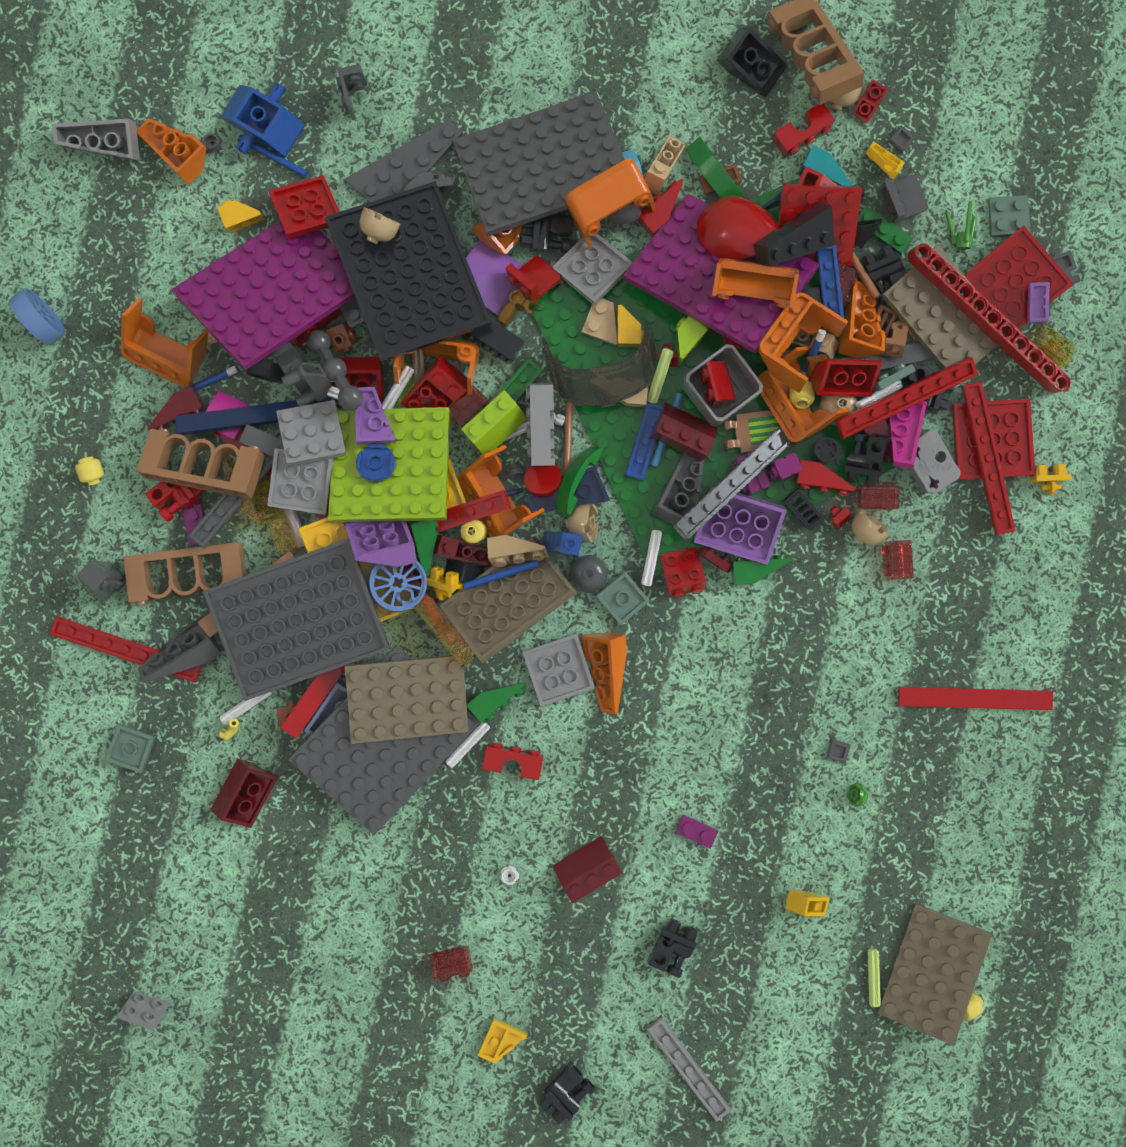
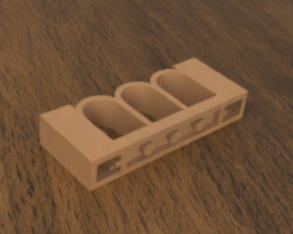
(827, 84)
(162, 443)
(139, 576)

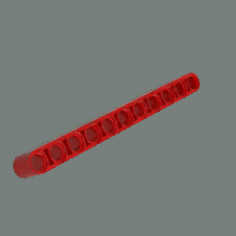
(980, 318)

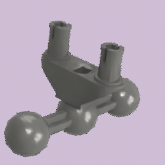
(320, 377)

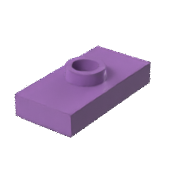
(1038, 302)

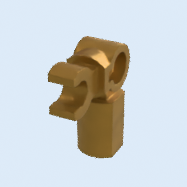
(517, 300)

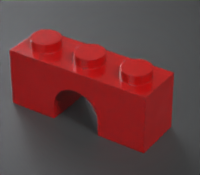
(789, 139)
(497, 755)

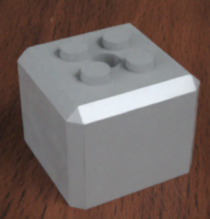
(743, 379)

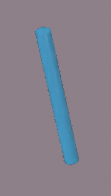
(660, 447)

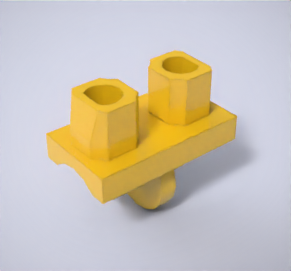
(1059, 475)
(443, 585)

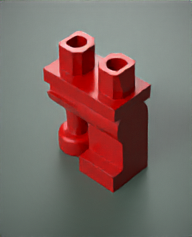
(165, 492)

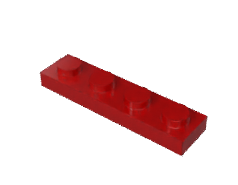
(474, 510)

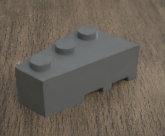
(101, 580)

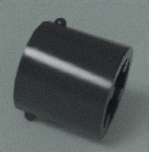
(825, 450)

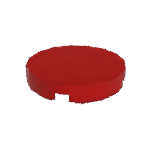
(543, 480)

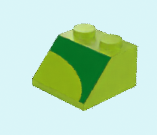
(687, 337)

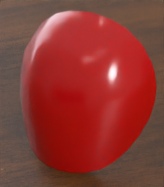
(733, 226)

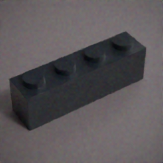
(497, 339)

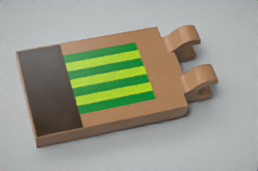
(751, 430)

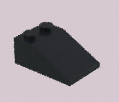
(752, 61)

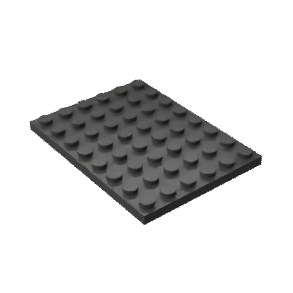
(534, 161)
(296, 619)
(375, 776)

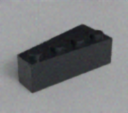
(797, 238)

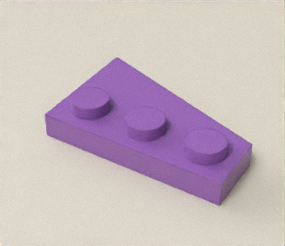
(371, 420)

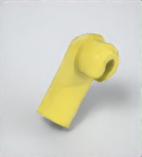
(232, 730)

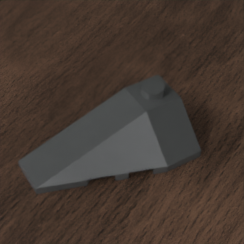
(680, 491)
(185, 652)

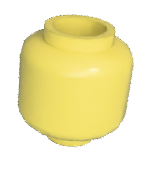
(804, 398)
(89, 470)
(480, 531)
(974, 1007)

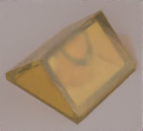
(1054, 346)

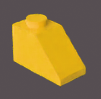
(238, 215)
(628, 329)
(806, 903)

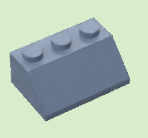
(331, 701)

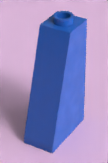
(562, 543)

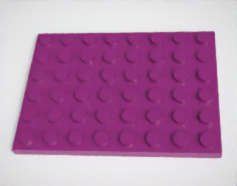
(683, 275)
(267, 292)

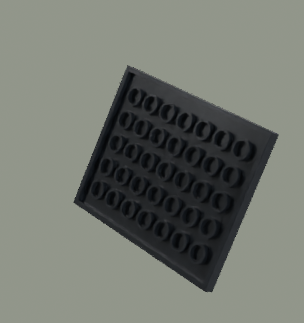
(416, 283)

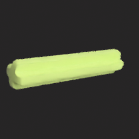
(660, 375)
(874, 978)

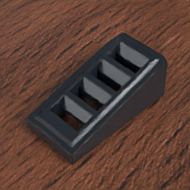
(812, 518)

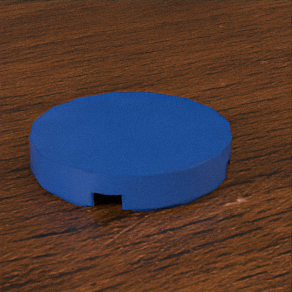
(376, 463)

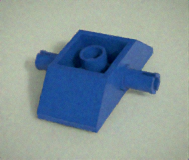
(277, 125)

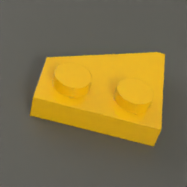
(885, 160)
(500, 1040)

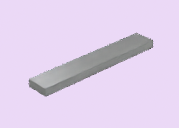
(688, 1069)

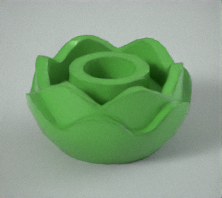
(857, 794)

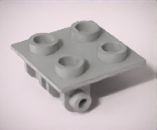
(143, 1010)

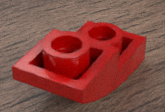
(869, 101)

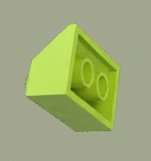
(494, 423)

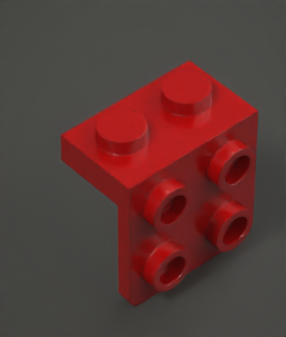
(533, 278)
(683, 572)

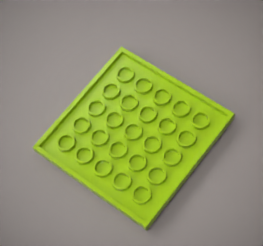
(420, 476)

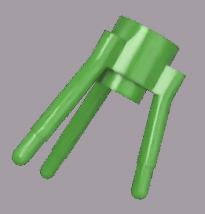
(964, 239)

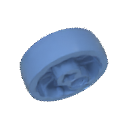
(37, 316)
(406, 605)

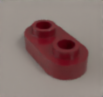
(709, 554)

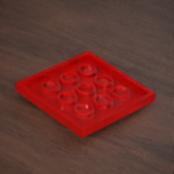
(845, 211)
(1009, 268)
(1012, 433)

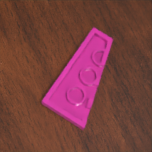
(905, 434)

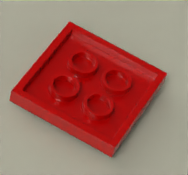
(303, 206)

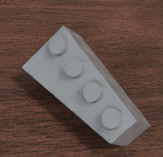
(103, 137)
(541, 423)

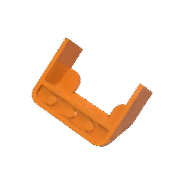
(606, 195)
(755, 281)
(806, 316)
(450, 349)
(157, 352)
(794, 422)
(482, 480)

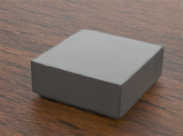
(901, 139)
(838, 751)

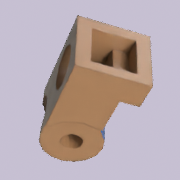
(896, 342)

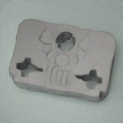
(927, 468)

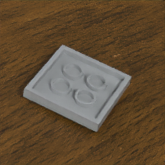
(592, 269)
(311, 433)
(300, 486)
(558, 669)

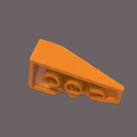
(179, 150)
(500, 242)
(863, 332)
(607, 660)

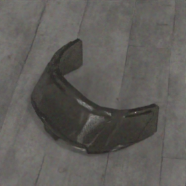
(604, 384)

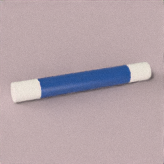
(814, 349)
(216, 377)

